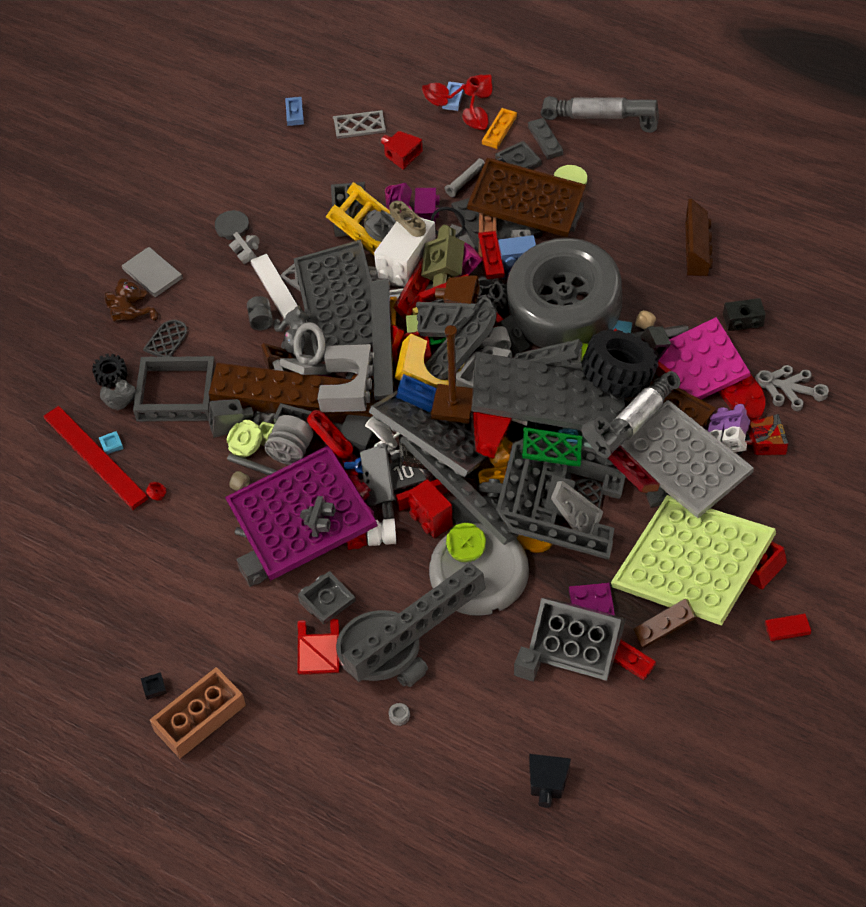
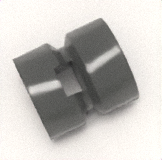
(259, 313)

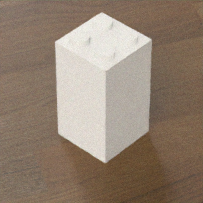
(401, 253)

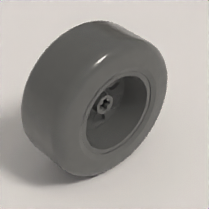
(557, 266)

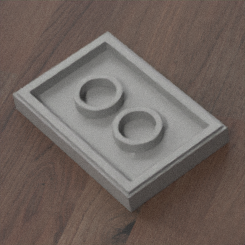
(152, 272)

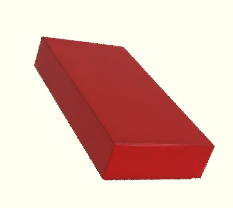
(787, 627)

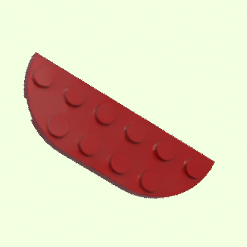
(747, 393)

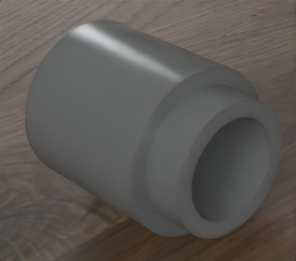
(413, 673)

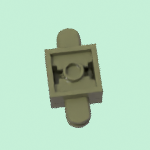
(443, 257)

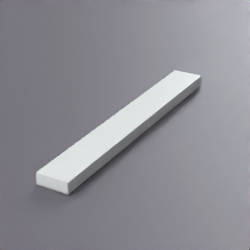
(278, 293)

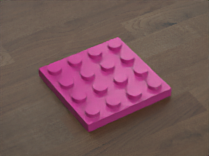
(705, 360)

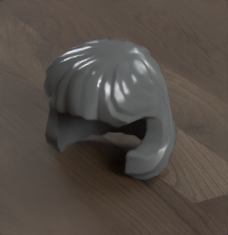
(120, 396)

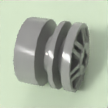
(288, 439)

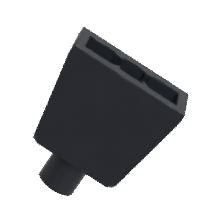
(548, 777)

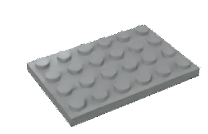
(686, 459)

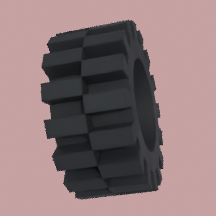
(107, 363)

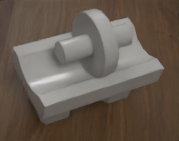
(239, 244)

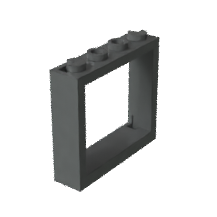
(173, 412)

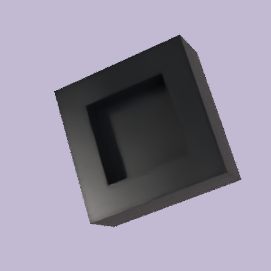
(153, 686)

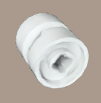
(384, 532)

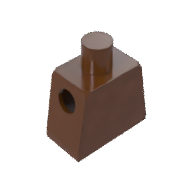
(460, 290)

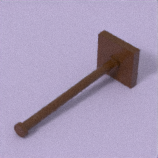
(450, 400)

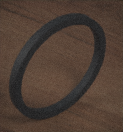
(453, 210)

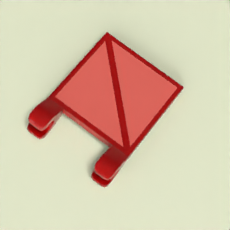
(317, 651)

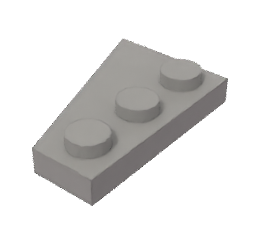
(575, 508)

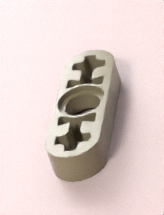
(420, 226)

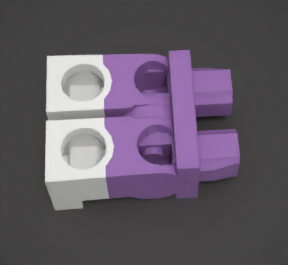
(730, 427)

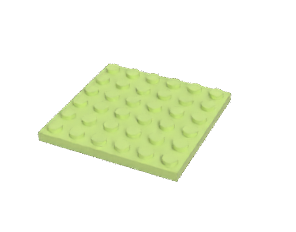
(694, 559)

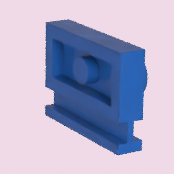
(416, 393)

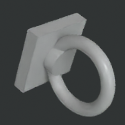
(305, 363)

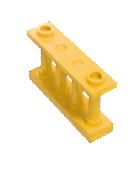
(352, 226)

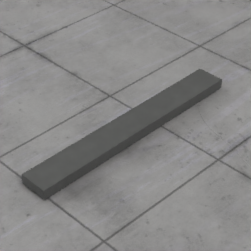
(382, 339)

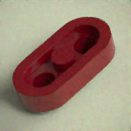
(360, 486)

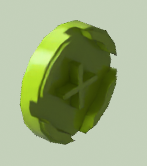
(465, 542)

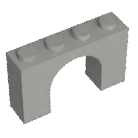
(354, 394)

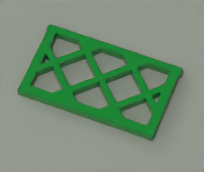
(541, 454)

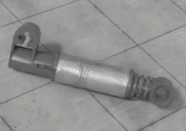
(603, 108)
(607, 438)

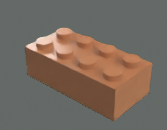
(198, 712)

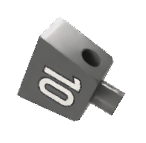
(404, 477)

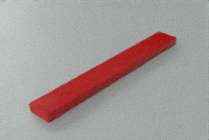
(96, 458)

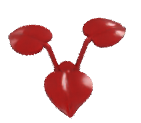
(475, 86)

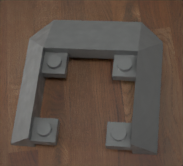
(523, 488)

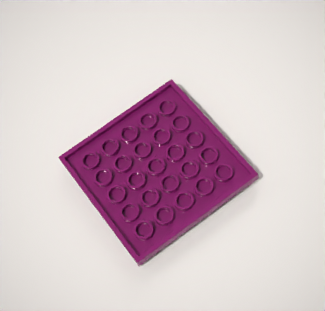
(273, 505)

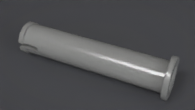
(464, 178)

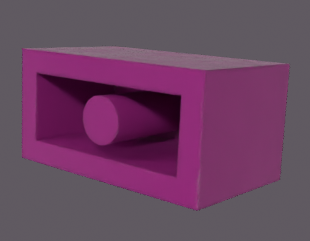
(426, 203)

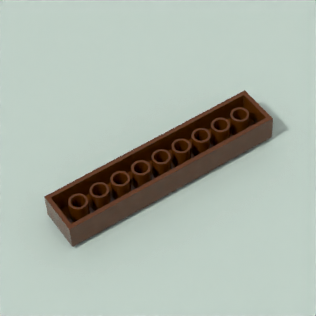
(268, 388)

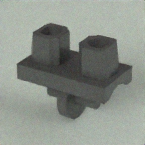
(315, 516)

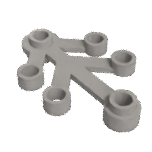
(788, 386)

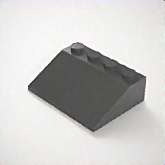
(577, 637)

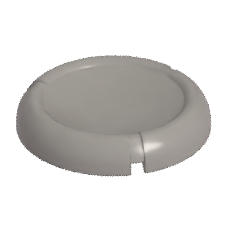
(503, 569)

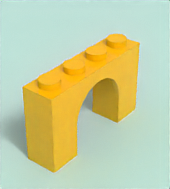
(412, 362)

